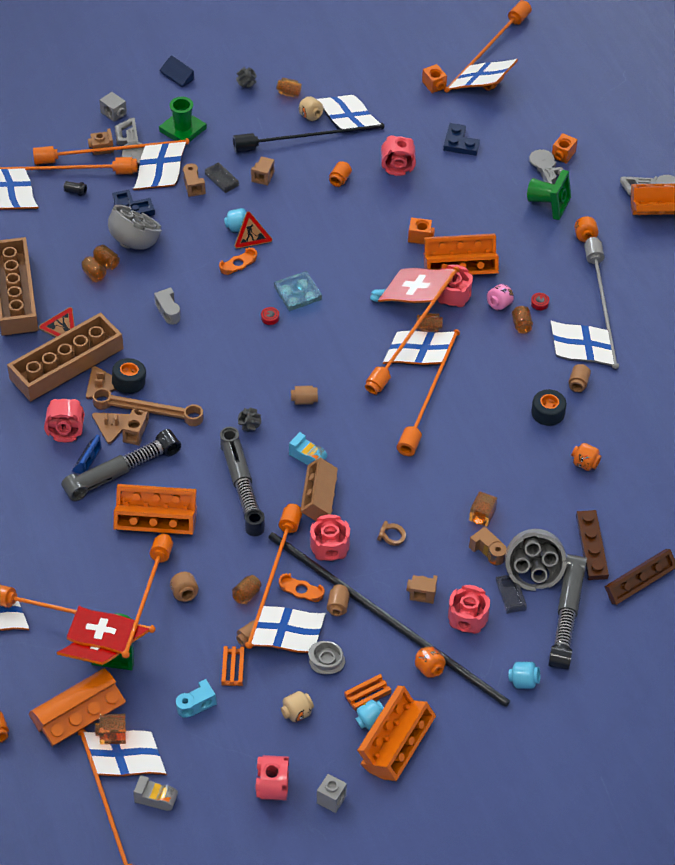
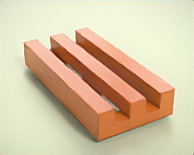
(233, 651)
(365, 689)

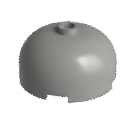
(133, 228)
(536, 551)

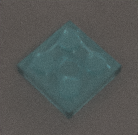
(297, 290)

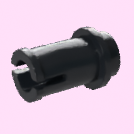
(79, 188)

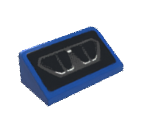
(88, 455)

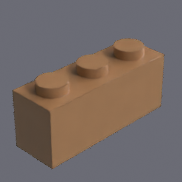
(319, 489)

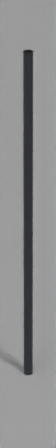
(390, 620)

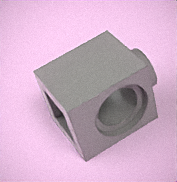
(113, 106)
(331, 793)

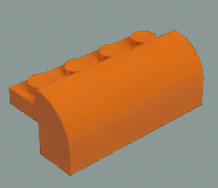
(653, 199)
(470, 251)
(155, 509)
(77, 707)
(395, 735)

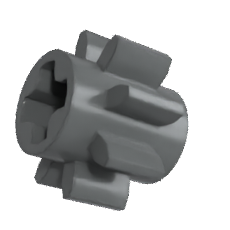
(246, 77)
(249, 419)

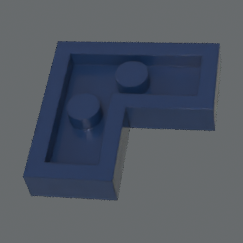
(458, 143)
(141, 206)

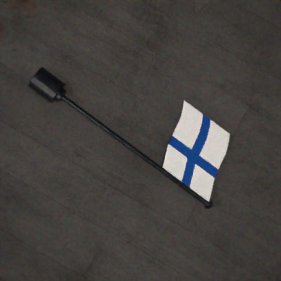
(344, 111)

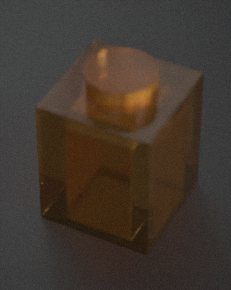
(483, 509)
(111, 729)

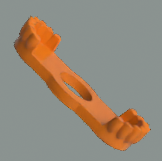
(248, 258)
(290, 584)

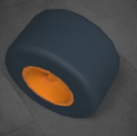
(128, 375)
(548, 407)

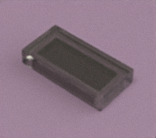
(222, 177)
(511, 594)

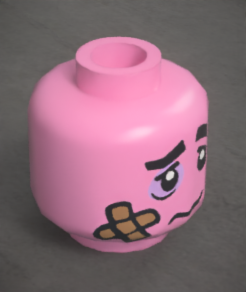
(500, 297)

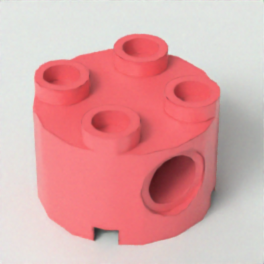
(398, 155)
(458, 289)
(64, 420)
(330, 538)
(468, 609)
(273, 777)

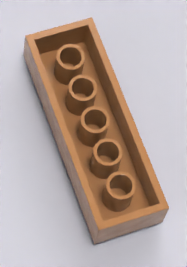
(16, 288)
(65, 356)

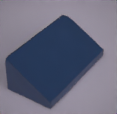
(177, 71)

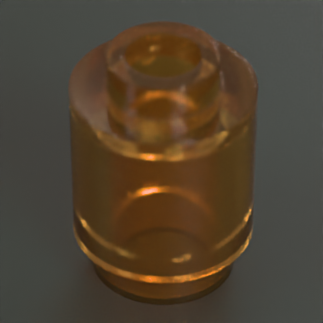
(289, 87)
(106, 257)
(93, 269)
(522, 319)
(431, 322)
(246, 589)

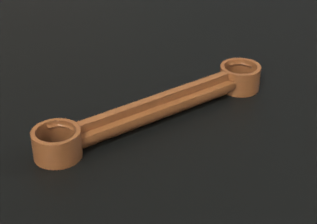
(155, 408)

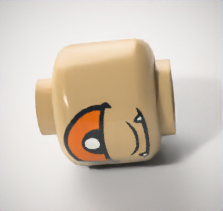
(311, 108)
(297, 706)

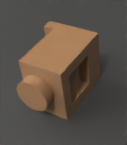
(101, 140)
(263, 171)
(422, 588)

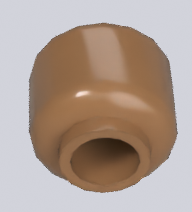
(184, 586)

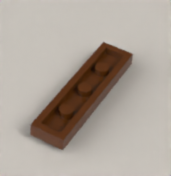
(592, 545)
(640, 576)

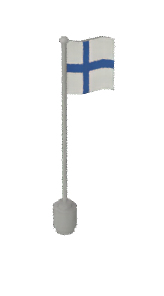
(587, 342)

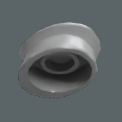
(326, 657)

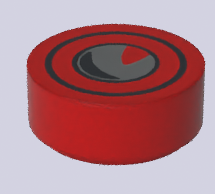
(540, 301)
(270, 316)

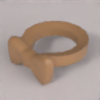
(386, 526)

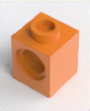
(434, 78)
(564, 148)
(419, 229)

